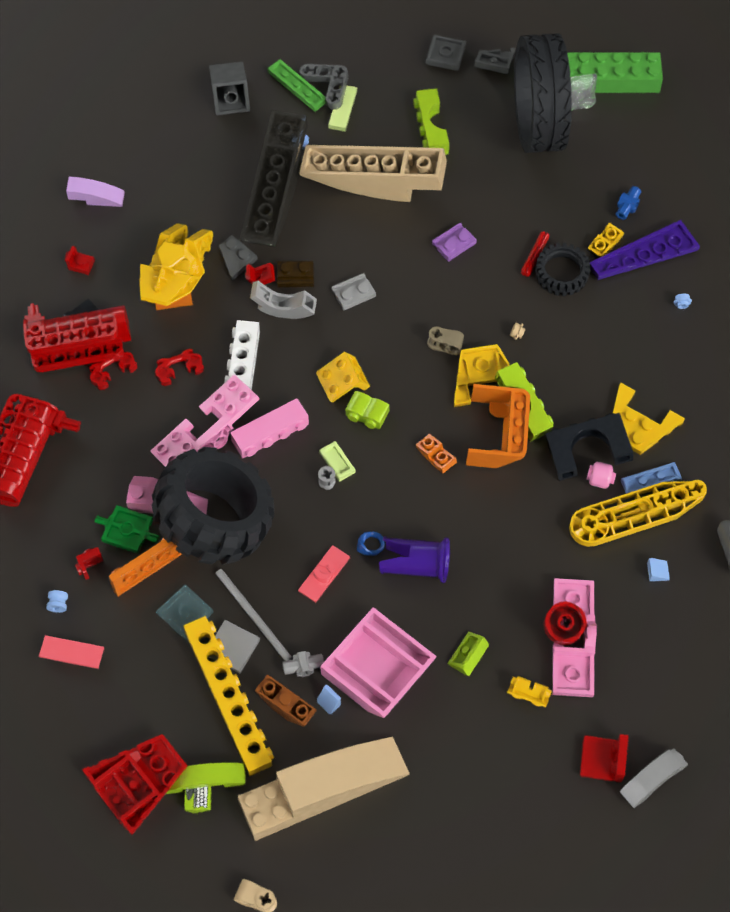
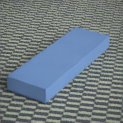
(647, 478)

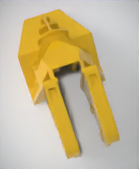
(175, 265)

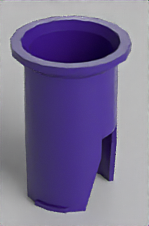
(421, 558)

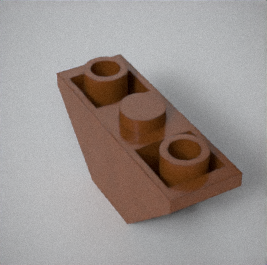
(285, 702)

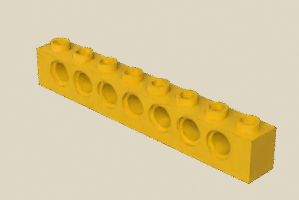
(253, 762)

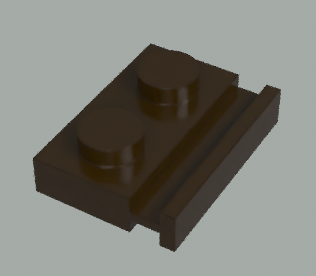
(295, 274)

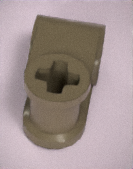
(446, 340)

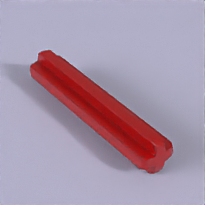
(534, 254)

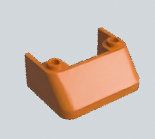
(514, 407)

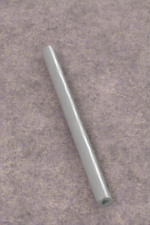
(253, 615)

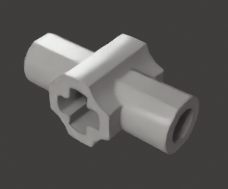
(303, 664)

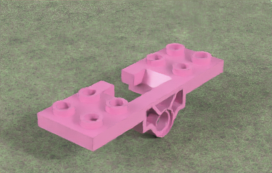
(226, 404)
(575, 666)

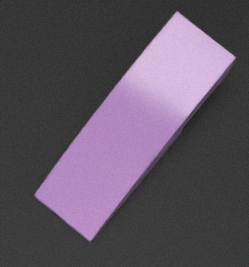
(94, 192)

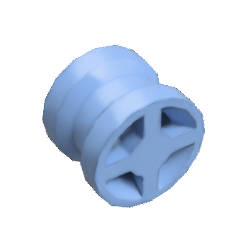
(57, 601)

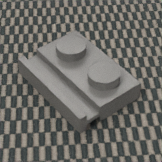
(353, 291)

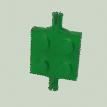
(127, 529)

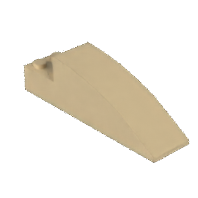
(375, 171)
(321, 785)

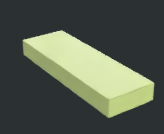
(340, 116)

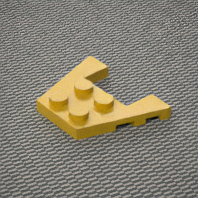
(477, 367)
(640, 429)

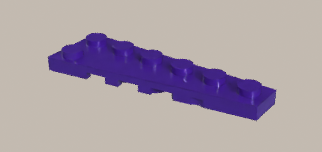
(656, 247)

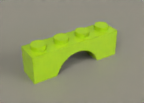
(428, 105)
(515, 377)

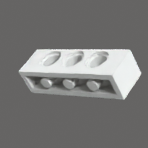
(249, 332)

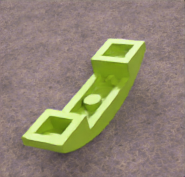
(210, 775)

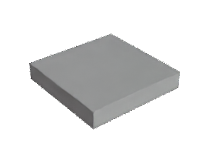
(237, 644)

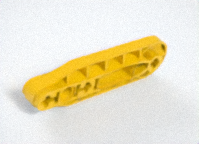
(585, 526)

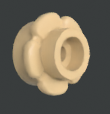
(517, 331)

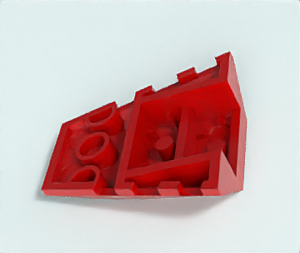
(136, 779)

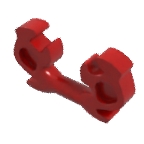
(193, 361)
(98, 377)

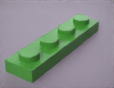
(297, 85)

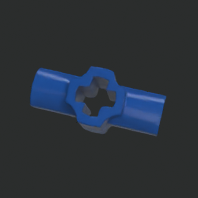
(628, 203)

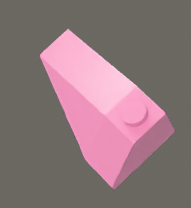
(141, 491)

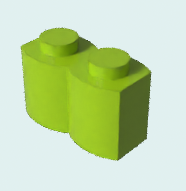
(367, 410)

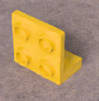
(342, 376)

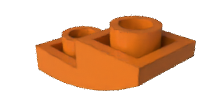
(435, 453)

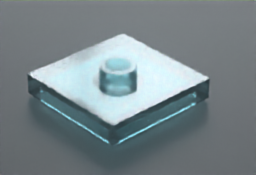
(183, 609)

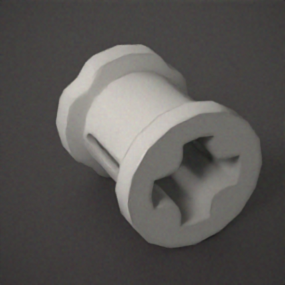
(330, 474)

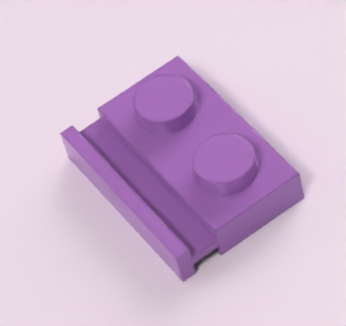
(454, 242)

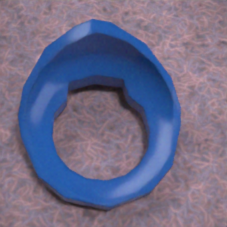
(361, 547)

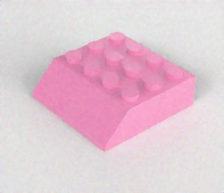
(376, 664)

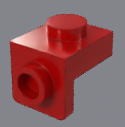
(263, 273)
(87, 559)

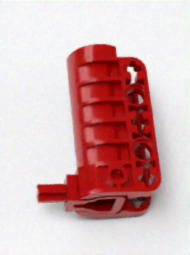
(75, 336)
(25, 441)

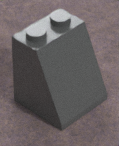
(229, 88)

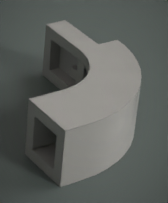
(283, 305)
(653, 776)

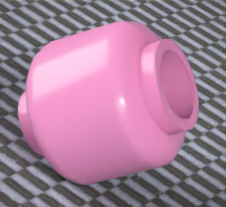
(601, 475)

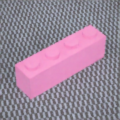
(269, 428)

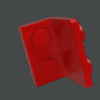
(604, 758)

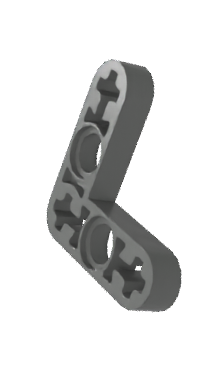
(332, 77)

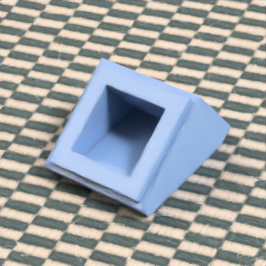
(658, 570)
(329, 700)

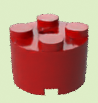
(568, 612)

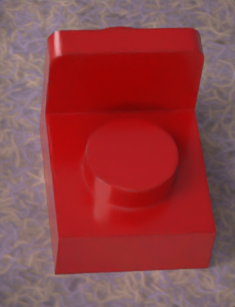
(79, 262)

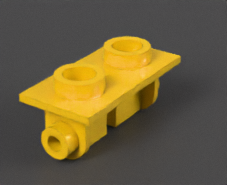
(537, 696)

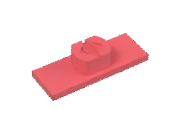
(324, 574)
(71, 652)

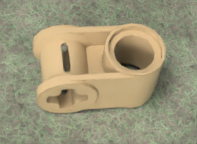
(251, 895)

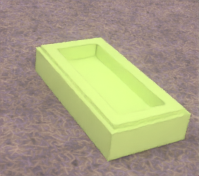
(337, 460)

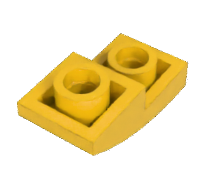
(606, 240)

